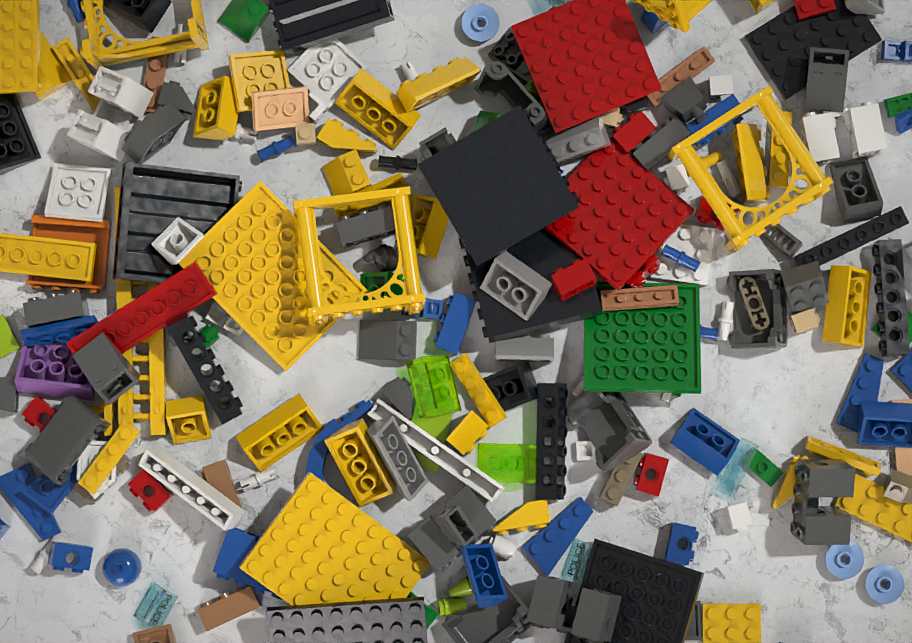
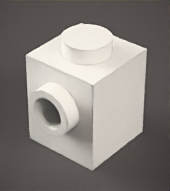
(676, 178)
(739, 516)

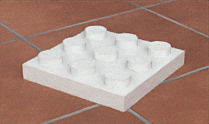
(326, 70)
(78, 192)
(697, 244)

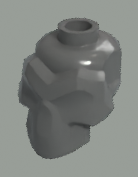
(384, 257)

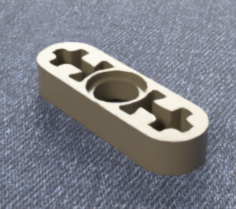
(754, 288)

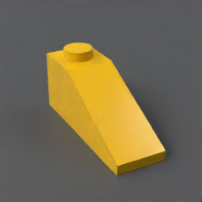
(785, 489)

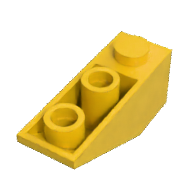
(340, 139)
(529, 514)

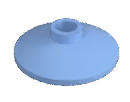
(482, 13)
(853, 564)
(894, 585)

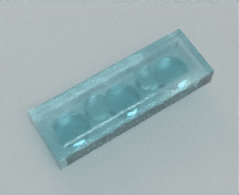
(737, 467)

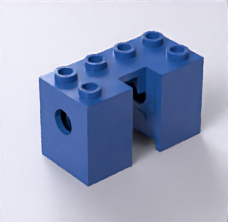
(232, 553)

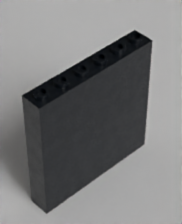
(499, 185)
(543, 255)

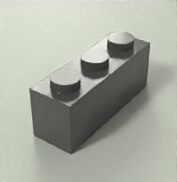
(660, 143)

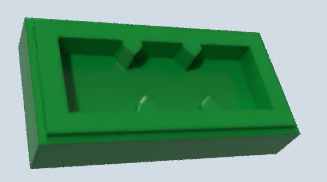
(898, 104)
(765, 469)

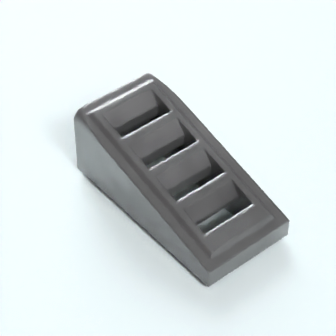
(798, 244)

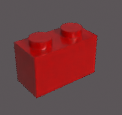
(633, 132)
(573, 278)

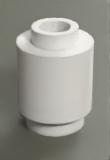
(503, 546)

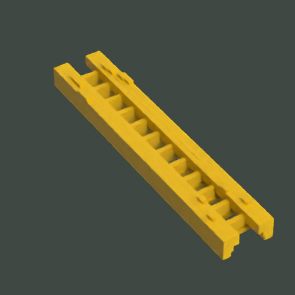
(156, 359)

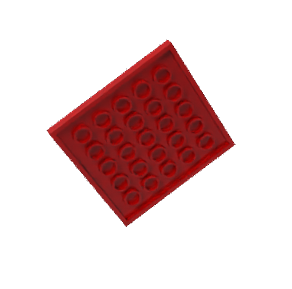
(585, 60)
(620, 214)

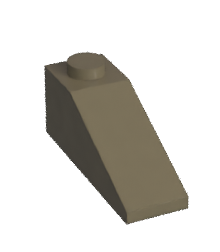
(898, 486)

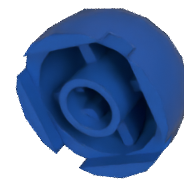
(121, 567)

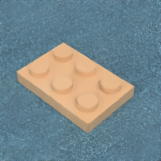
(280, 108)

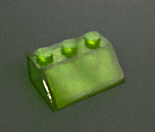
(433, 386)

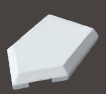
(88, 458)

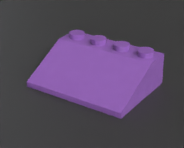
(52, 372)

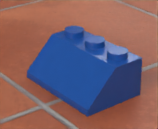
(885, 424)
(705, 441)
(484, 574)

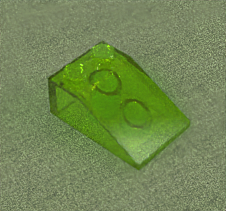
(508, 462)

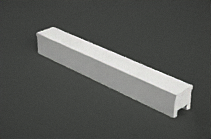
(440, 453)

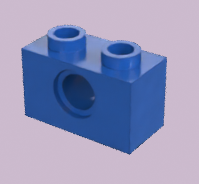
(678, 532)
(58, 554)

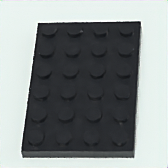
(786, 42)

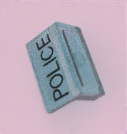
(577, 559)
(155, 605)

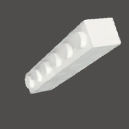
(191, 488)

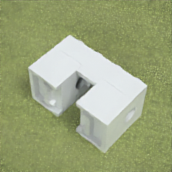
(858, 124)
(107, 127)

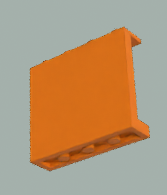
(79, 231)

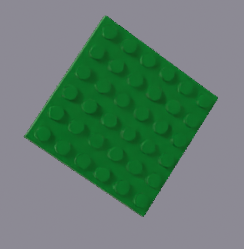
(645, 346)

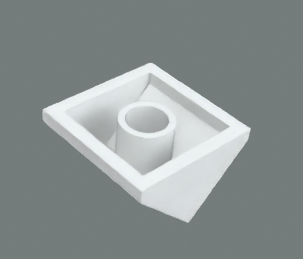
(177, 241)

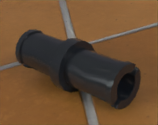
(397, 162)

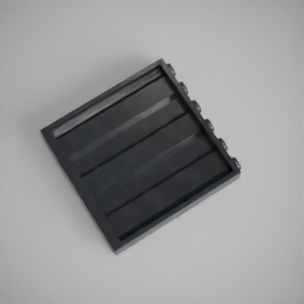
(315, 22)
(151, 201)

